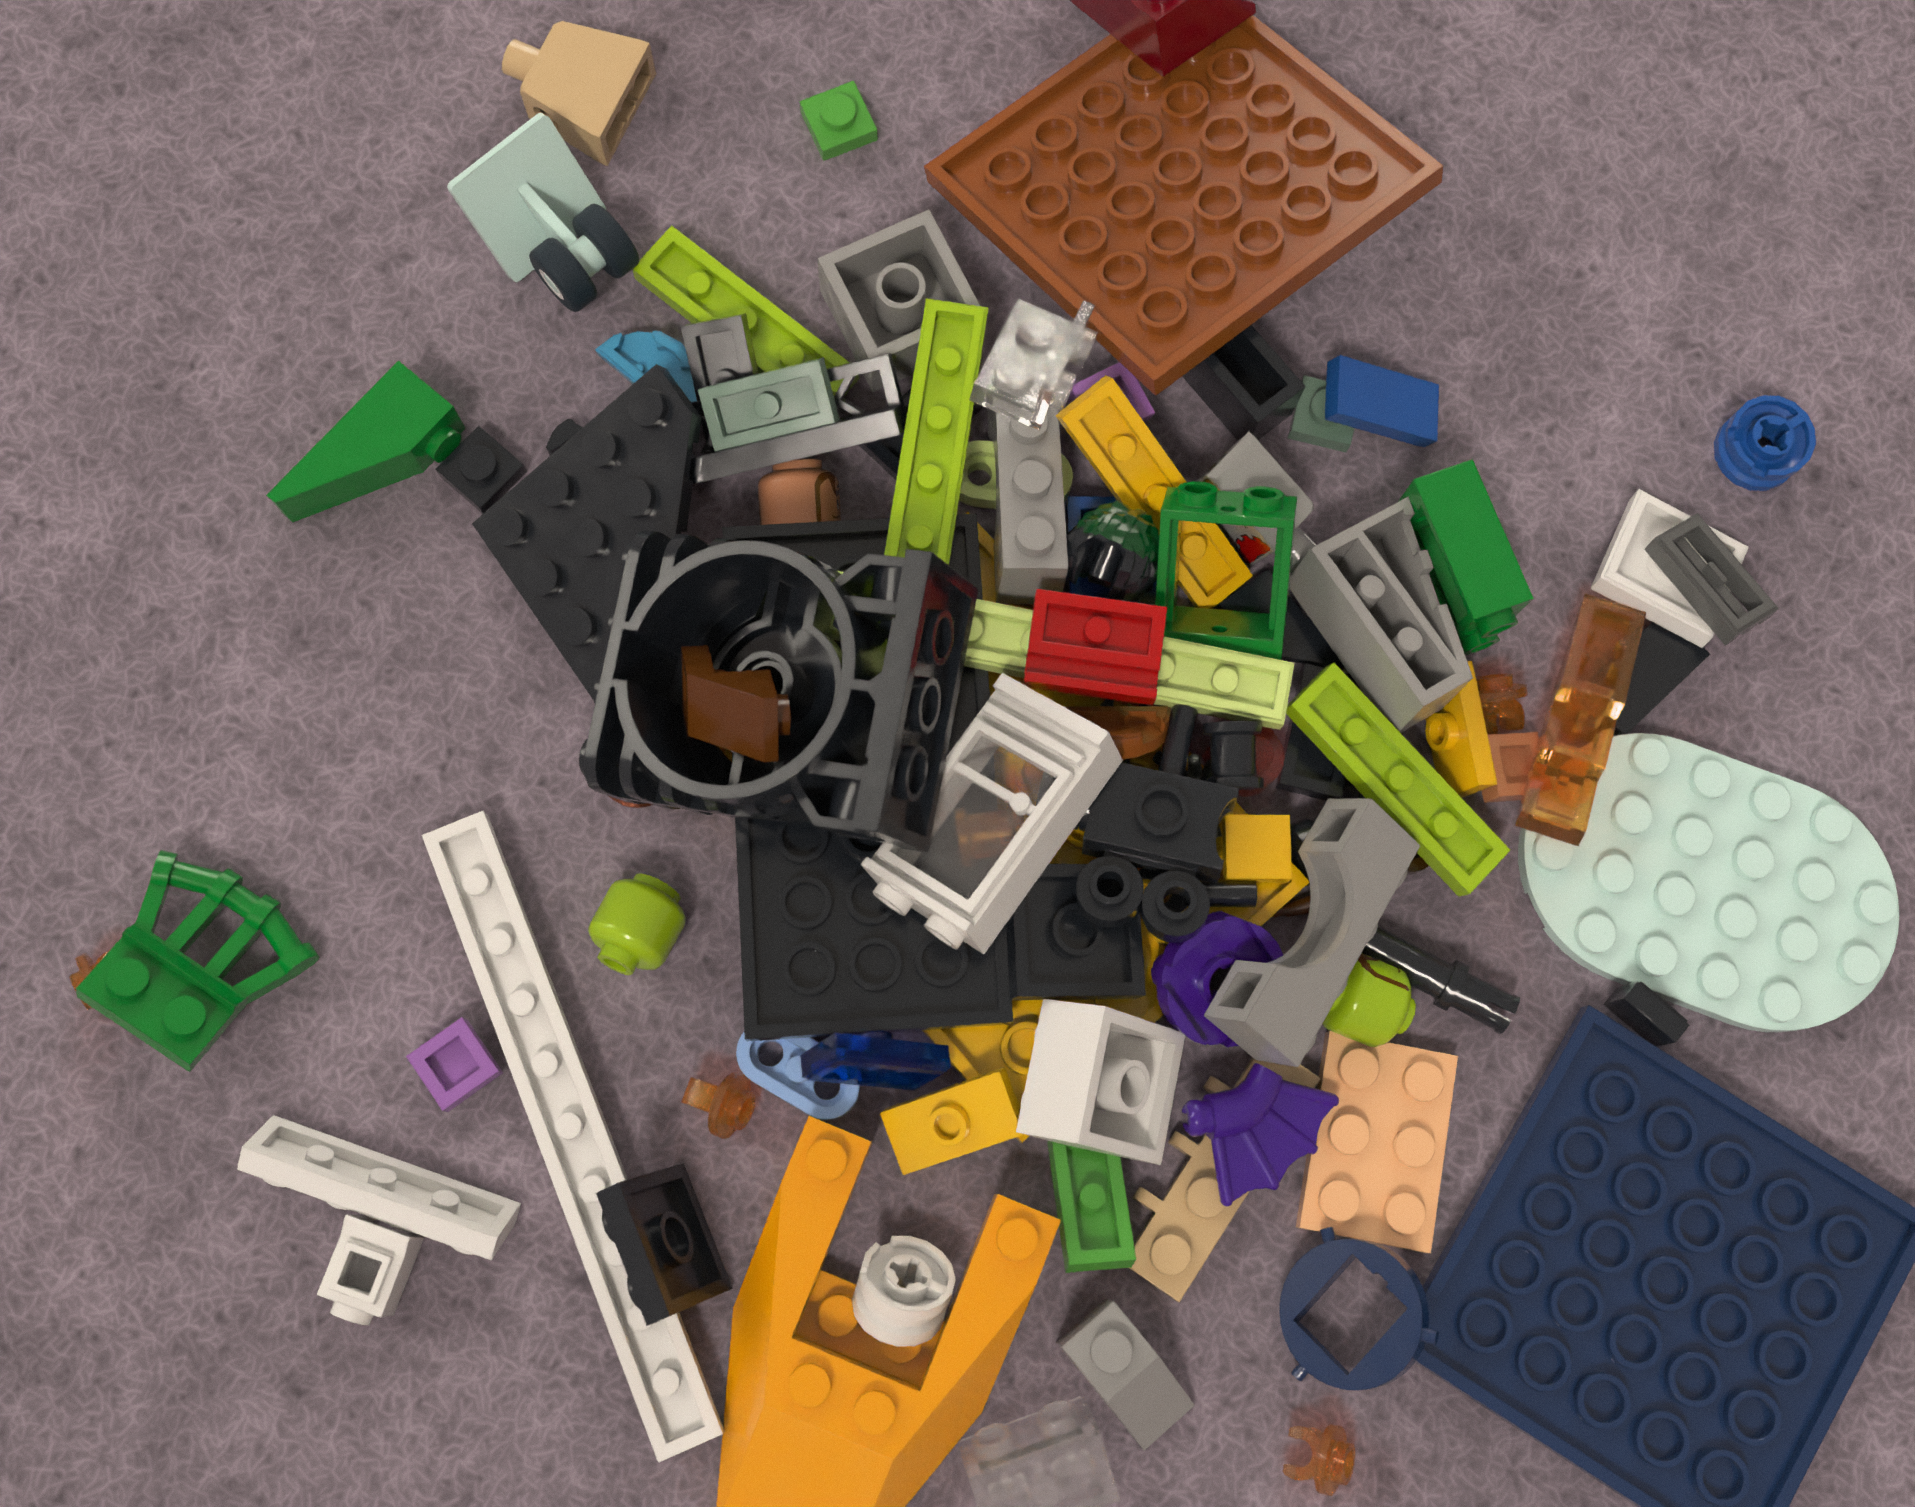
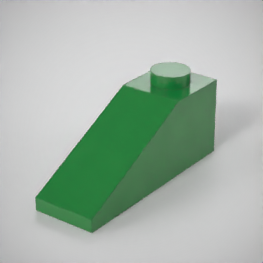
(377, 443)

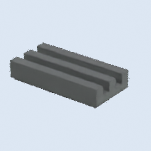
(1704, 583)

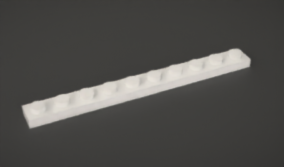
(566, 1124)

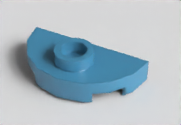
(640, 351)

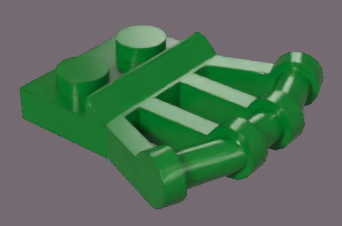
(170, 997)

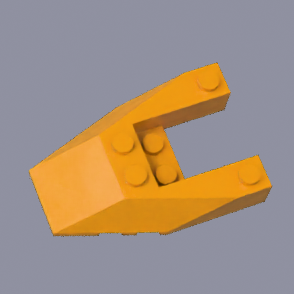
(817, 1401)

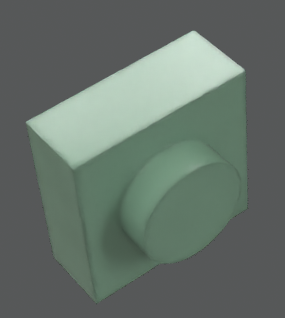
(1309, 420)

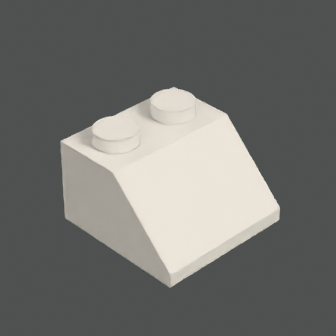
(1101, 1081)

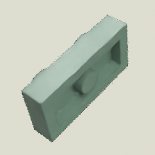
(769, 404)

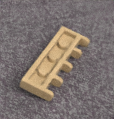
(1190, 1213)

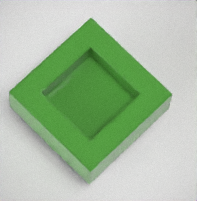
(838, 120)

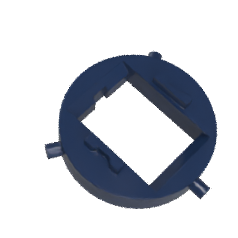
(1395, 1349)

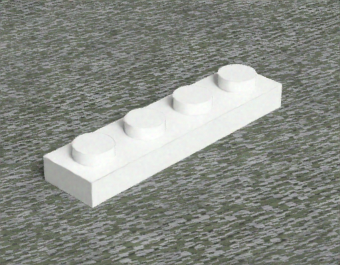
(379, 1187)

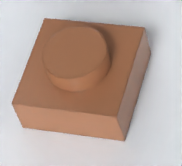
(1512, 762)

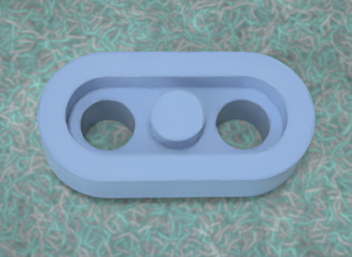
(786, 1078)

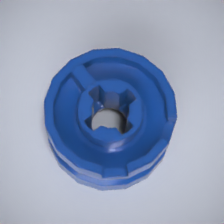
(1768, 466)

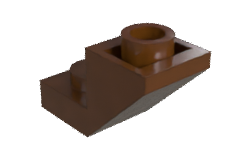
(732, 707)

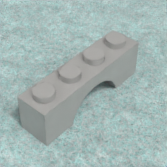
(1029, 508)
(1353, 869)

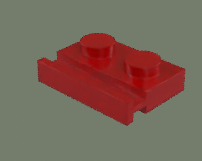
(1095, 647)

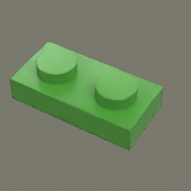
(1091, 1209)

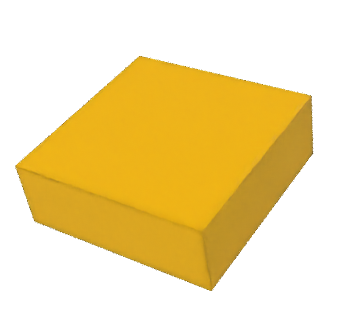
(1256, 848)

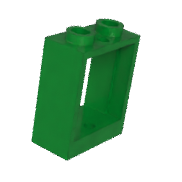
(1469, 554)
(1226, 629)

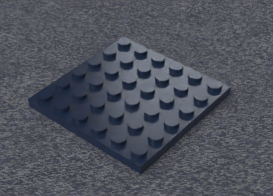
(1664, 1280)

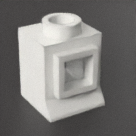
(368, 1270)

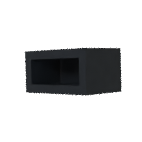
(1247, 385)

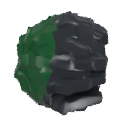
(1115, 550)

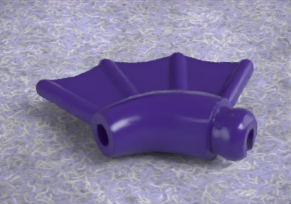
(1258, 1129)

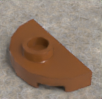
(1132, 728)

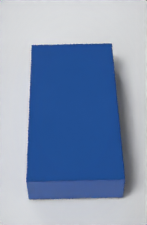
(1381, 401)

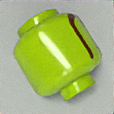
(1373, 1003)

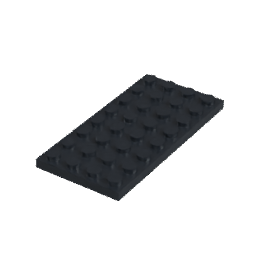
(811, 931)

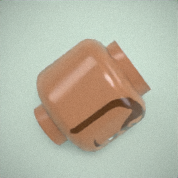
(798, 493)

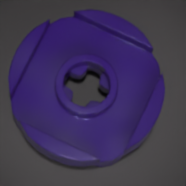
(1187, 968)

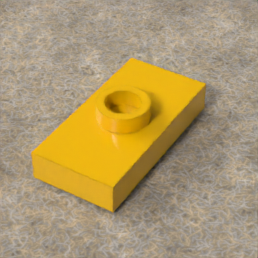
(1461, 742)
(952, 1121)

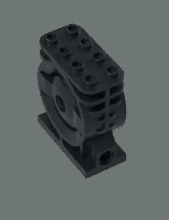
(862, 718)

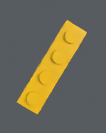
(1138, 475)

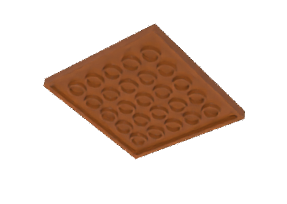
(1182, 193)

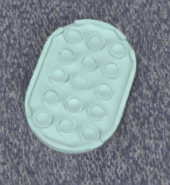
(1718, 888)

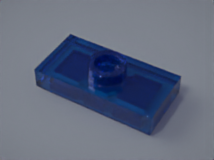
(875, 1061)

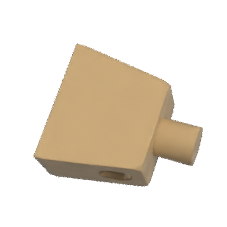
(583, 83)

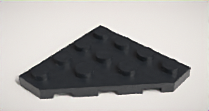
(580, 508)

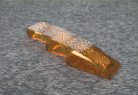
(1581, 720)

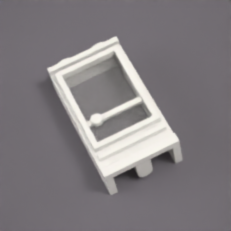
(1000, 815)

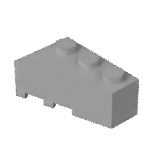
(1383, 617)

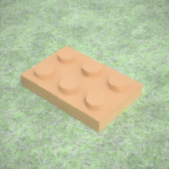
(1380, 1144)

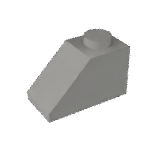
(1126, 1372)

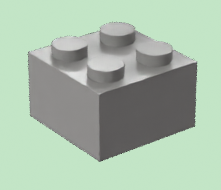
(882, 288)

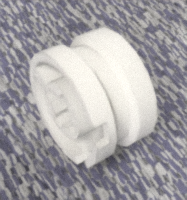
(903, 1291)

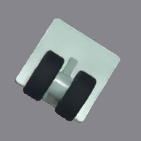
(531, 205)

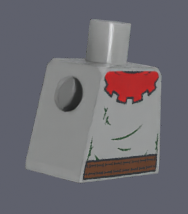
(1248, 466)

